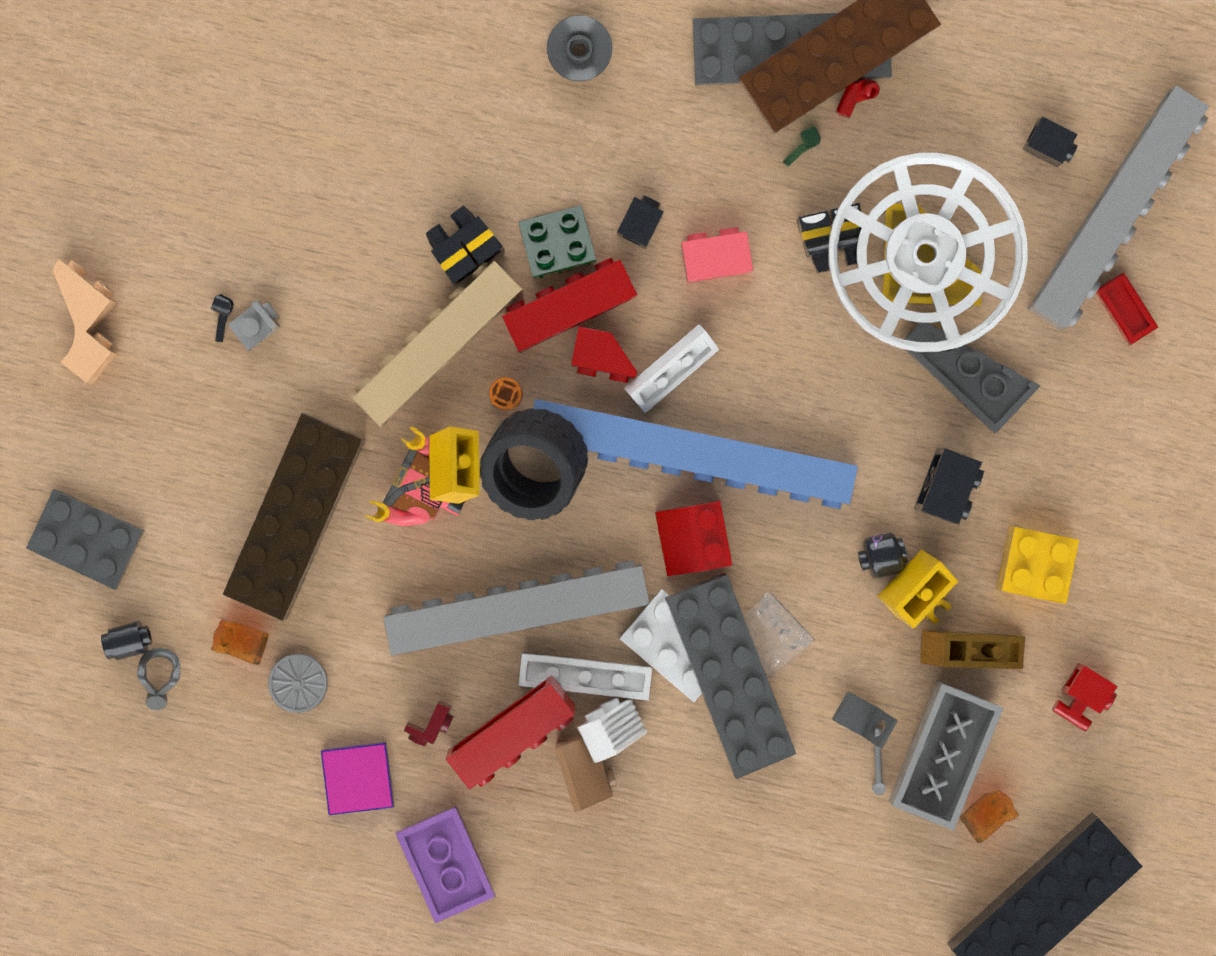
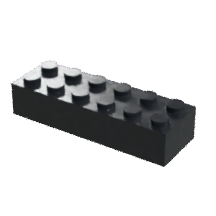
(1051, 895)

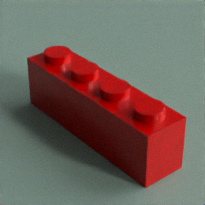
(569, 306)
(511, 732)

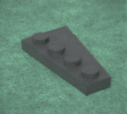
(977, 381)

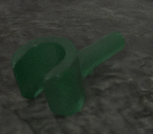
(810, 138)

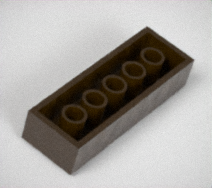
(294, 517)

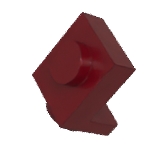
(439, 722)

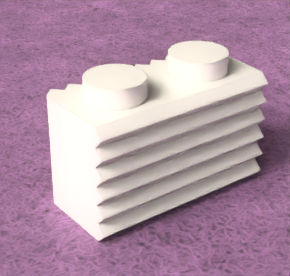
(611, 729)

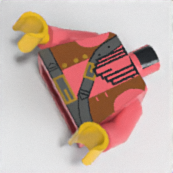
(410, 492)

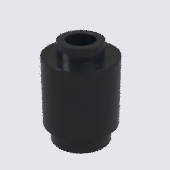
(126, 641)

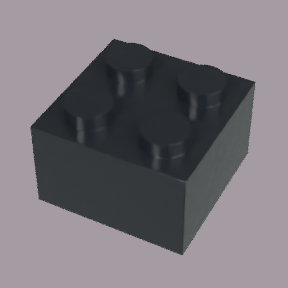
(949, 486)

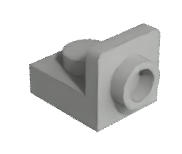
(255, 324)

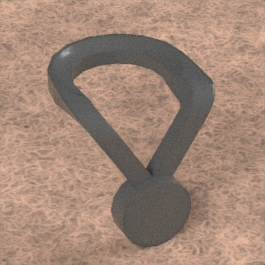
(157, 698)

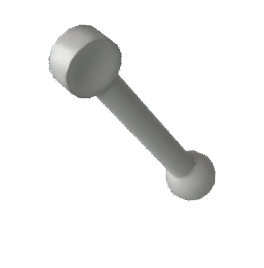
(878, 787)

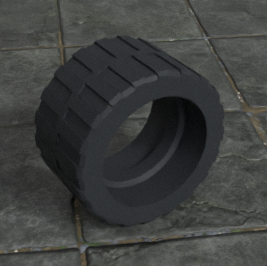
(516, 492)

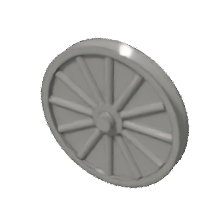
(297, 683)

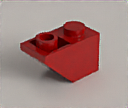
(601, 352)

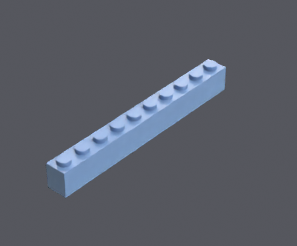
(710, 456)

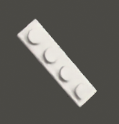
(587, 675)

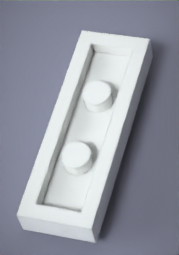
(672, 368)

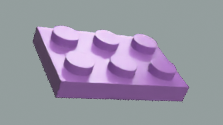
(445, 864)

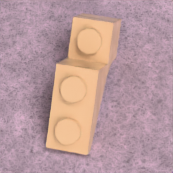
(87, 307)

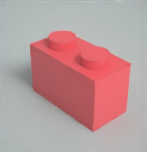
(716, 255)

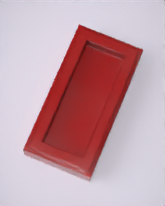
(1126, 308)

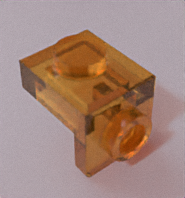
(240, 641)
(988, 815)

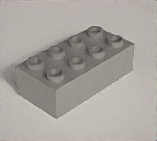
(945, 755)

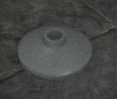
(579, 31)

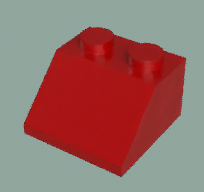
(693, 538)

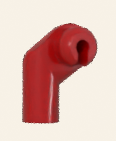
(855, 93)

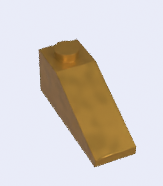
(972, 650)

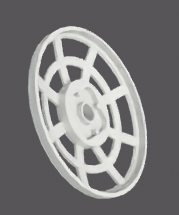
(946, 242)

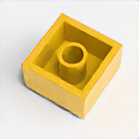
(1037, 564)

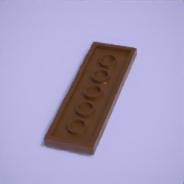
(834, 57)

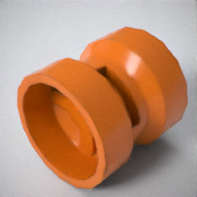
(504, 397)

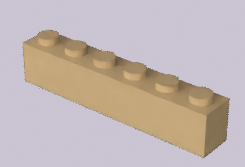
(437, 343)

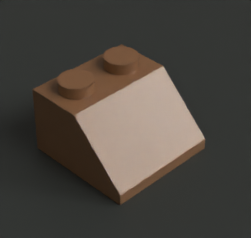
(585, 780)

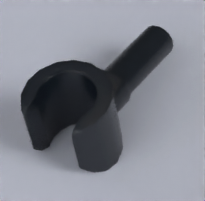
(223, 306)

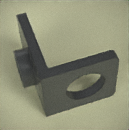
(863, 718)

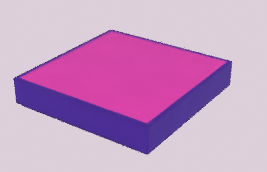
(357, 778)

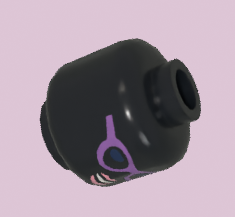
(883, 555)

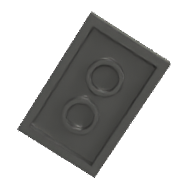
(85, 539)

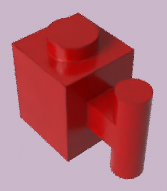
(1089, 691)

